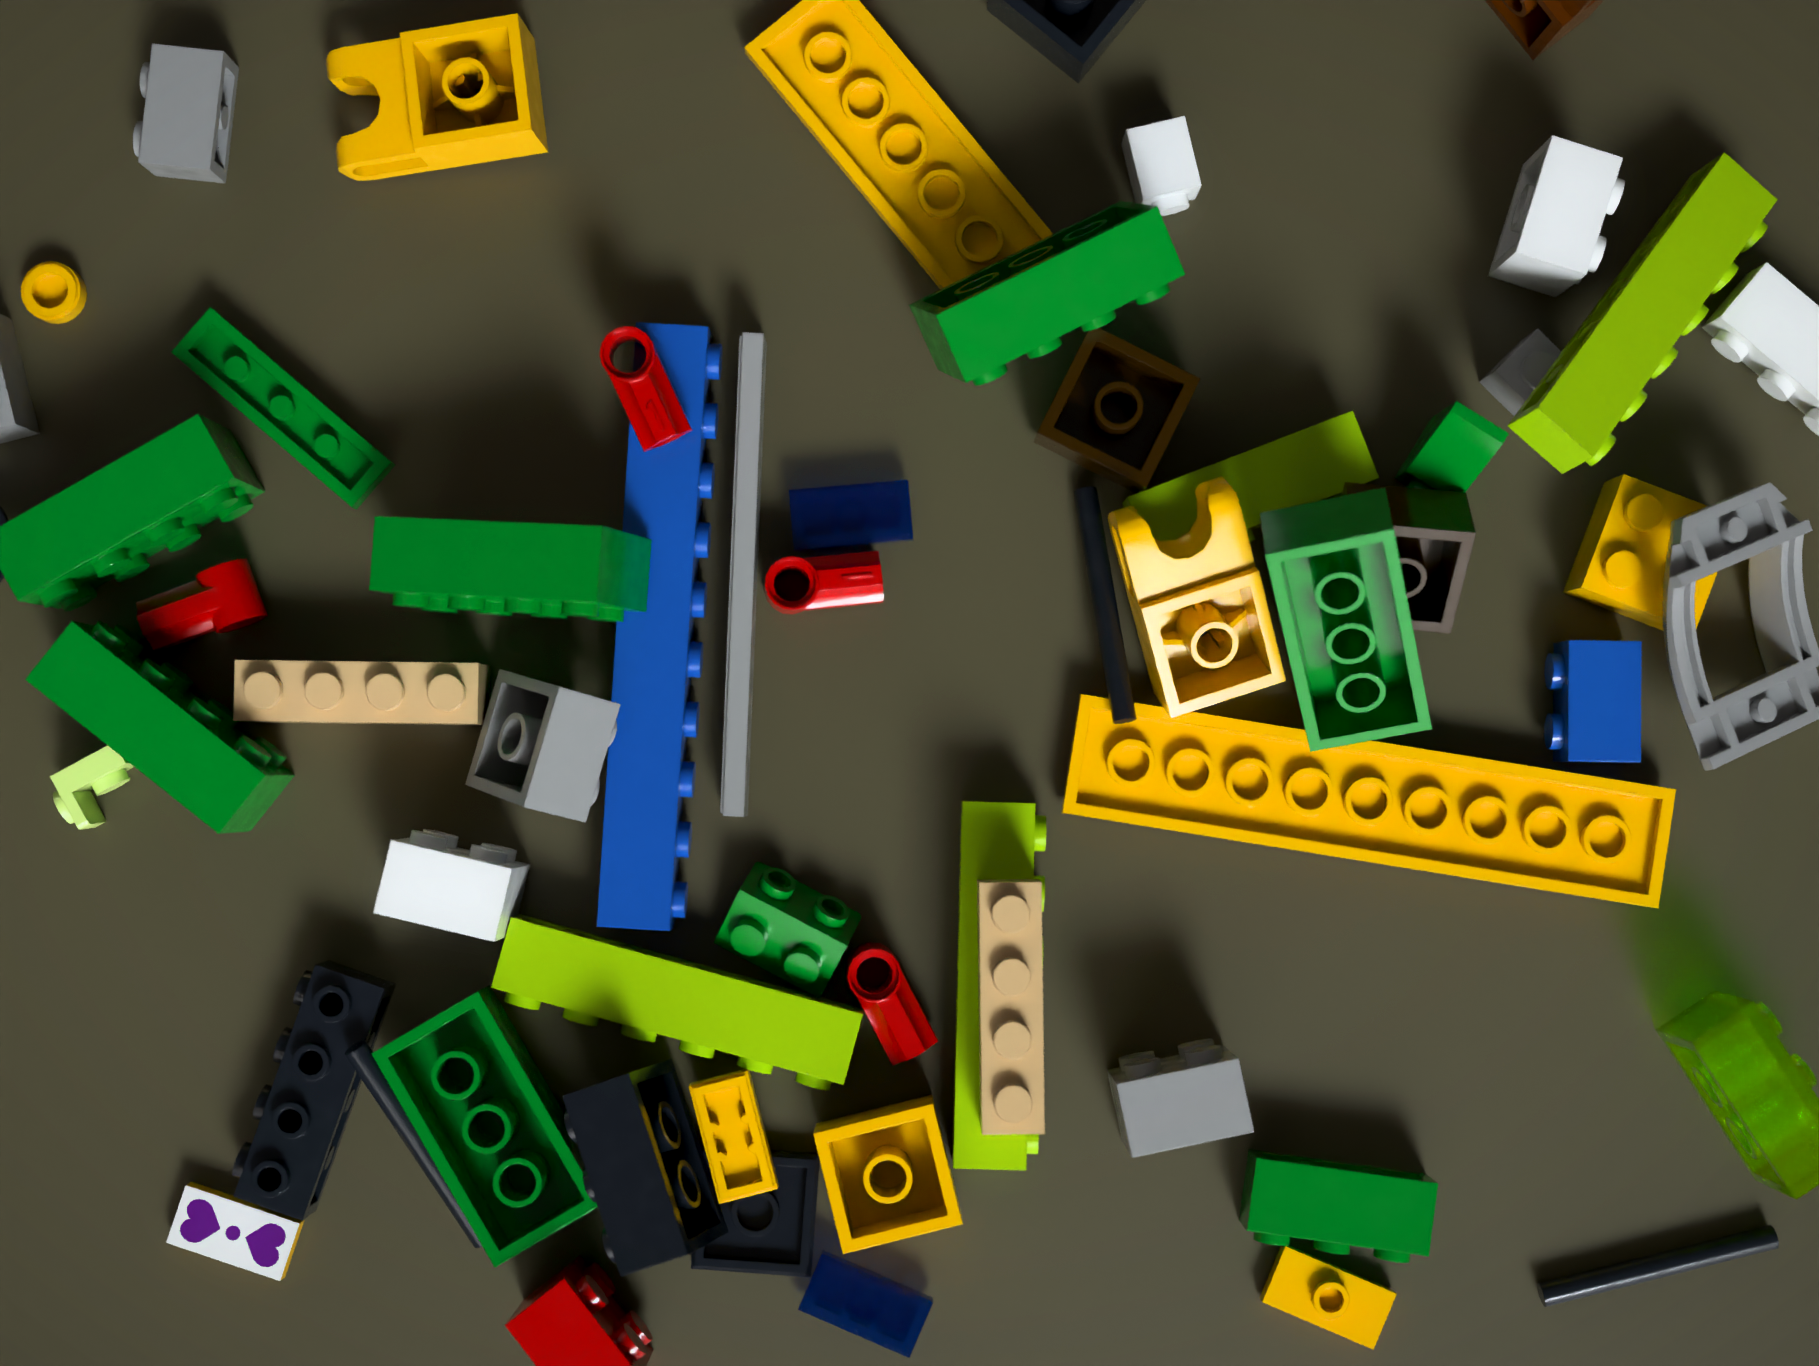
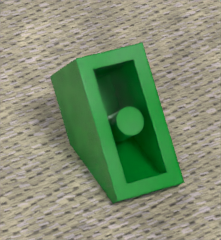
(1451, 450)

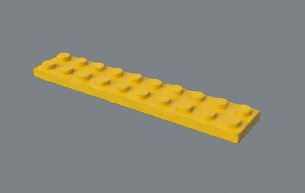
(1371, 802)

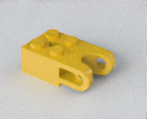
(430, 99)
(1197, 587)

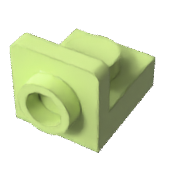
(98, 771)

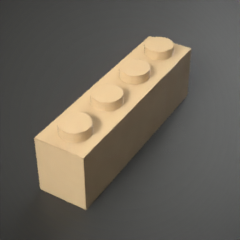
(361, 692)
(1010, 1006)

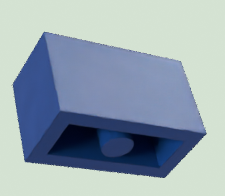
(1594, 701)

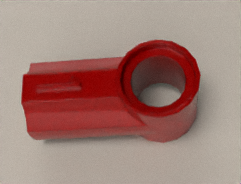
(646, 392)
(831, 581)
(218, 601)
(891, 1006)

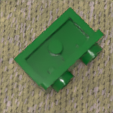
(788, 928)

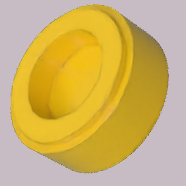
(53, 292)

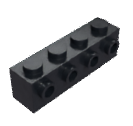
(312, 1091)

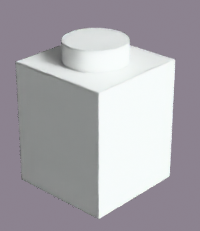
(1162, 165)

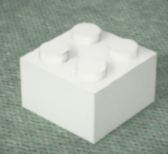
(1558, 217)
(450, 886)

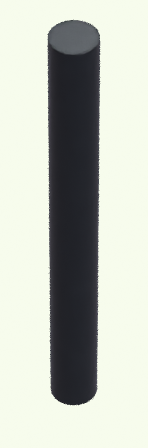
(1105, 605)
(370, 1073)
(1658, 1265)

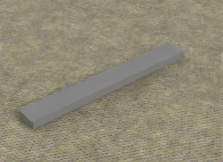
(743, 575)

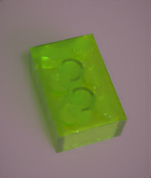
(1751, 1087)

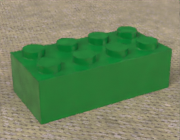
(1048, 291)
(127, 514)
(510, 567)
(1346, 619)
(161, 725)
(489, 1124)

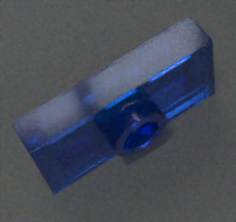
(851, 515)
(866, 1303)

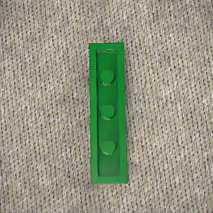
(283, 408)

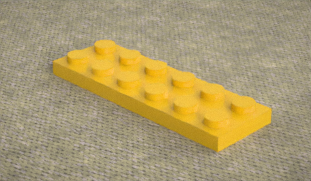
(895, 138)

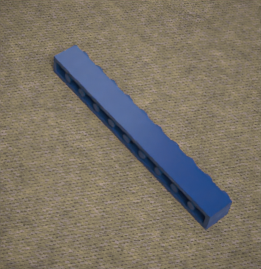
(658, 652)

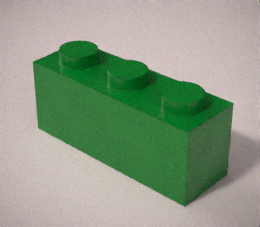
(1338, 1205)

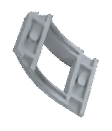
(1788, 693)

